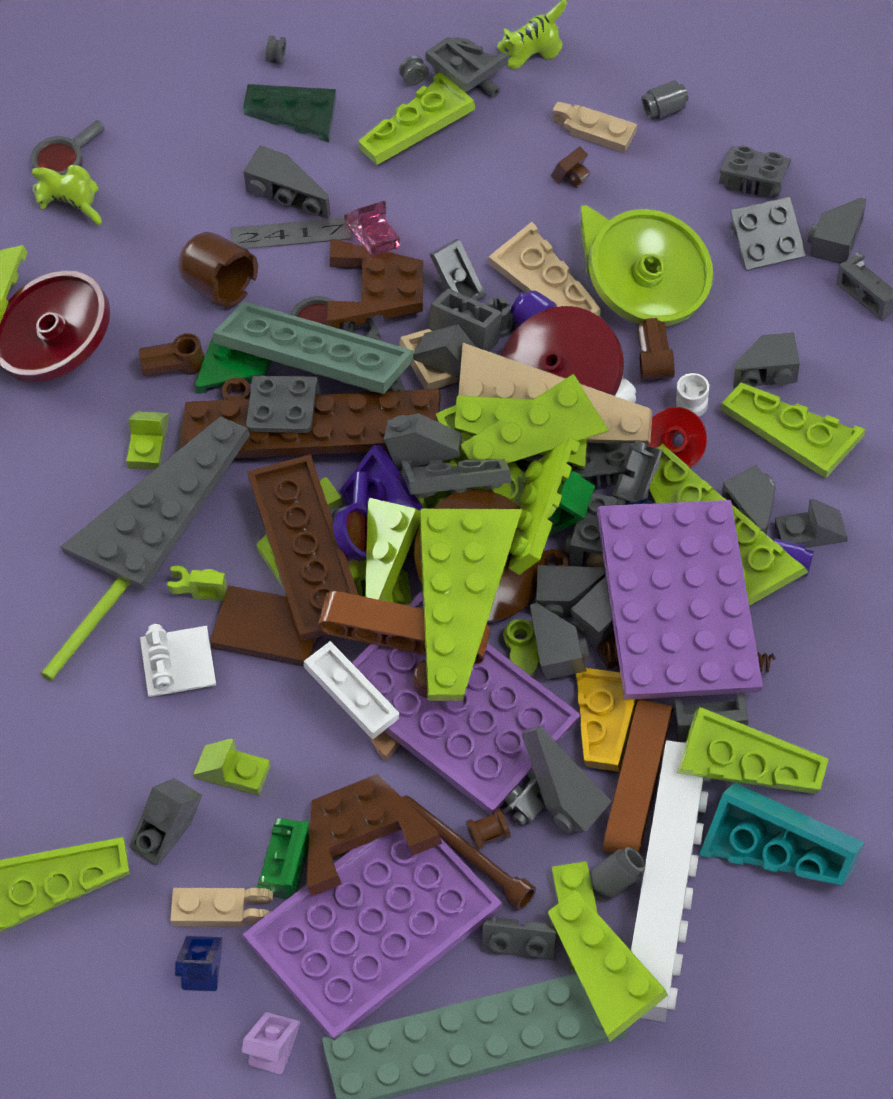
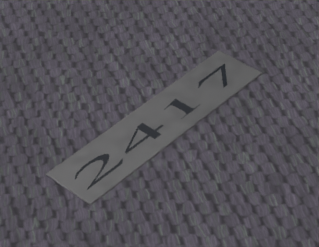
(291, 233)

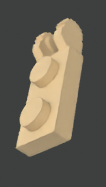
(218, 906)

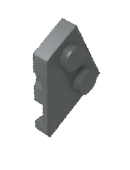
(464, 63)

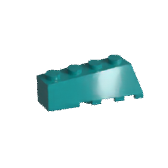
(779, 838)

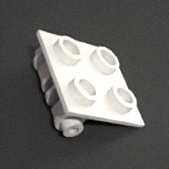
(177, 660)

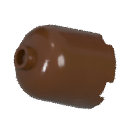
(217, 268)

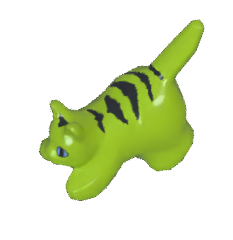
(536, 36)
(73, 188)

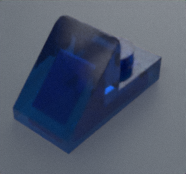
(199, 963)

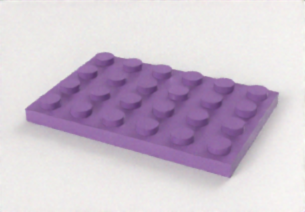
(678, 600)
(473, 740)
(374, 931)

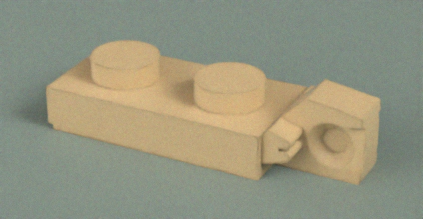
(595, 126)

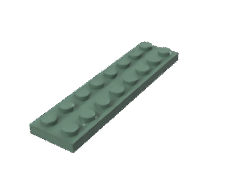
(464, 1040)

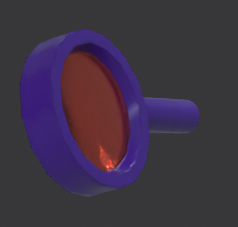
(351, 522)

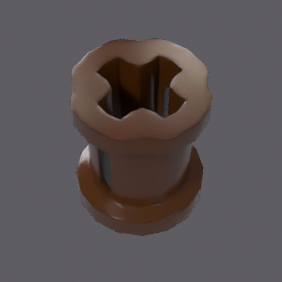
(488, 829)

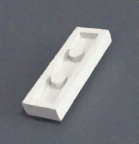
(351, 690)

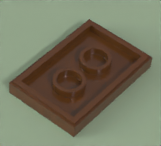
(259, 627)

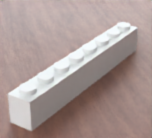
(666, 875)

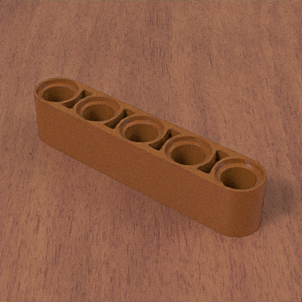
(379, 623)
(638, 776)

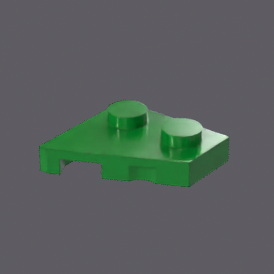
(223, 363)

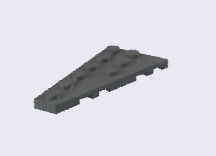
(147, 521)

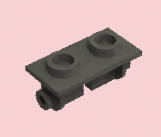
(643, 463)
(523, 801)
(506, 937)

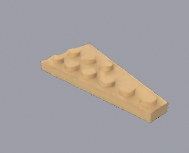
(496, 376)

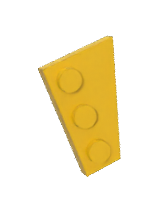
(604, 718)

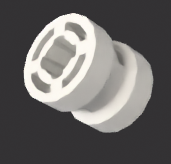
(693, 393)

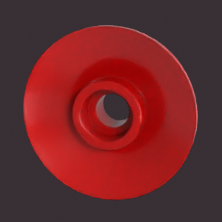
(677, 421)

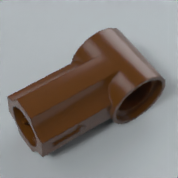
(182, 354)
(655, 356)

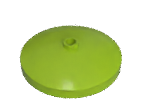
(650, 267)

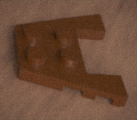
(389, 284)
(355, 818)

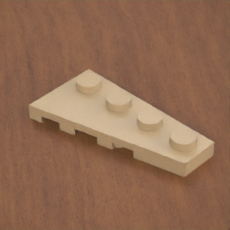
(532, 266)

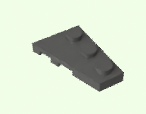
(442, 476)

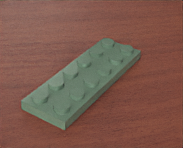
(313, 347)

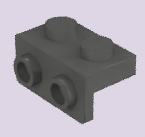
(586, 532)

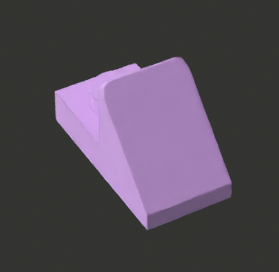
(271, 1042)

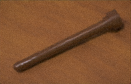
(518, 891)

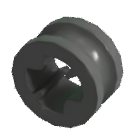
(276, 49)
(413, 70)

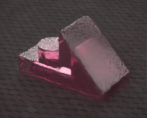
(372, 228)

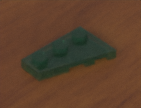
(297, 107)

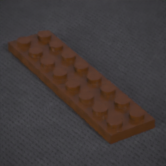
(339, 422)

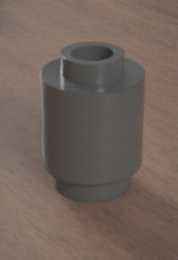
(664, 100)
(618, 872)

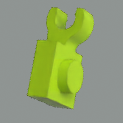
(202, 584)

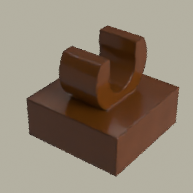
(572, 168)

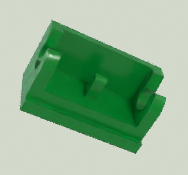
(285, 857)

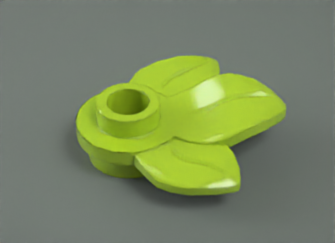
(523, 651)

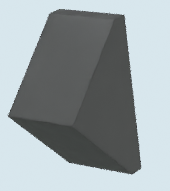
(443, 349)

